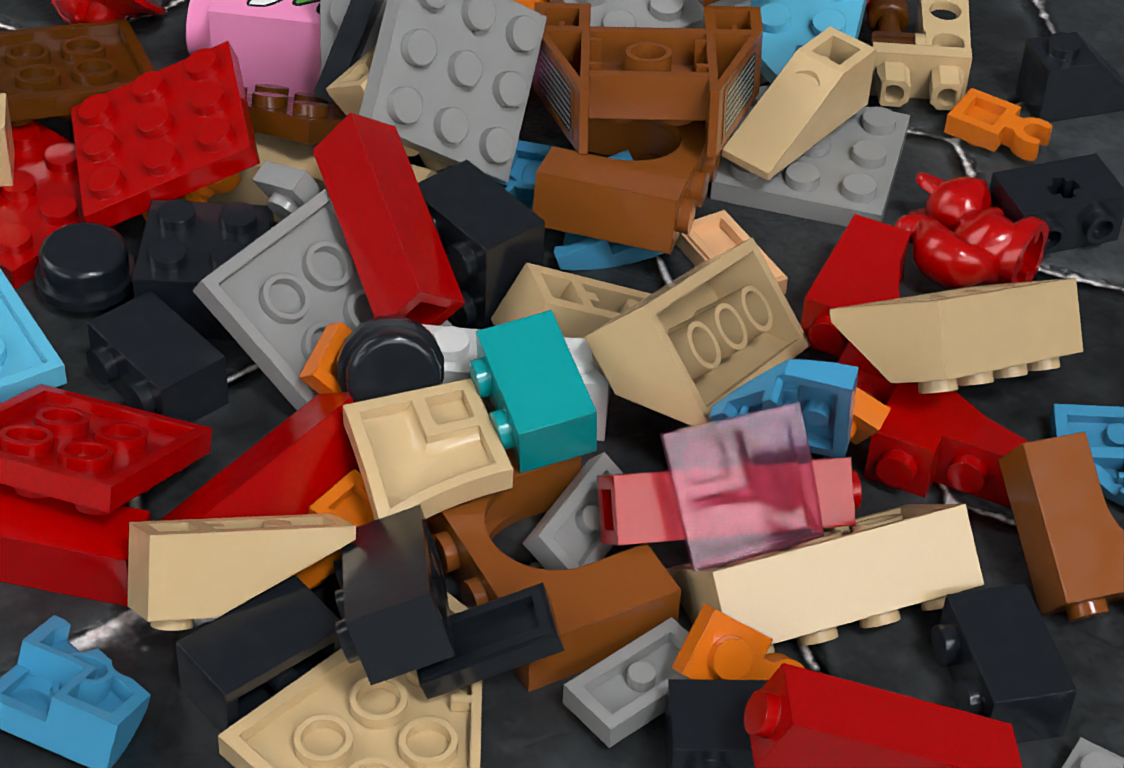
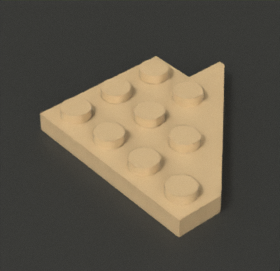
(345, 722)

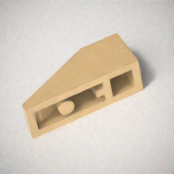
(575, 300)
(219, 563)

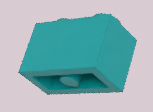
(534, 391)

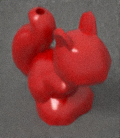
(968, 241)

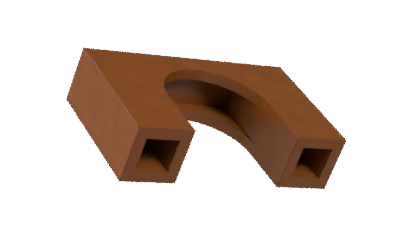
(626, 200)
(1065, 526)
(594, 604)

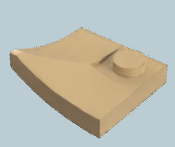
(427, 449)

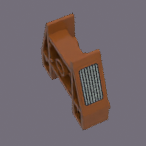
(649, 71)

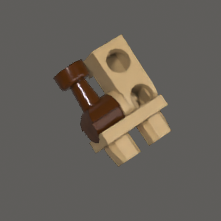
(920, 64)

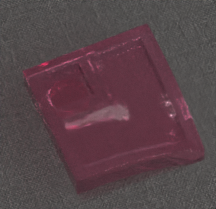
(743, 485)

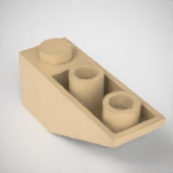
(805, 103)

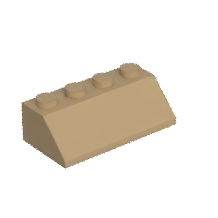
(966, 333)
(699, 336)
(844, 576)

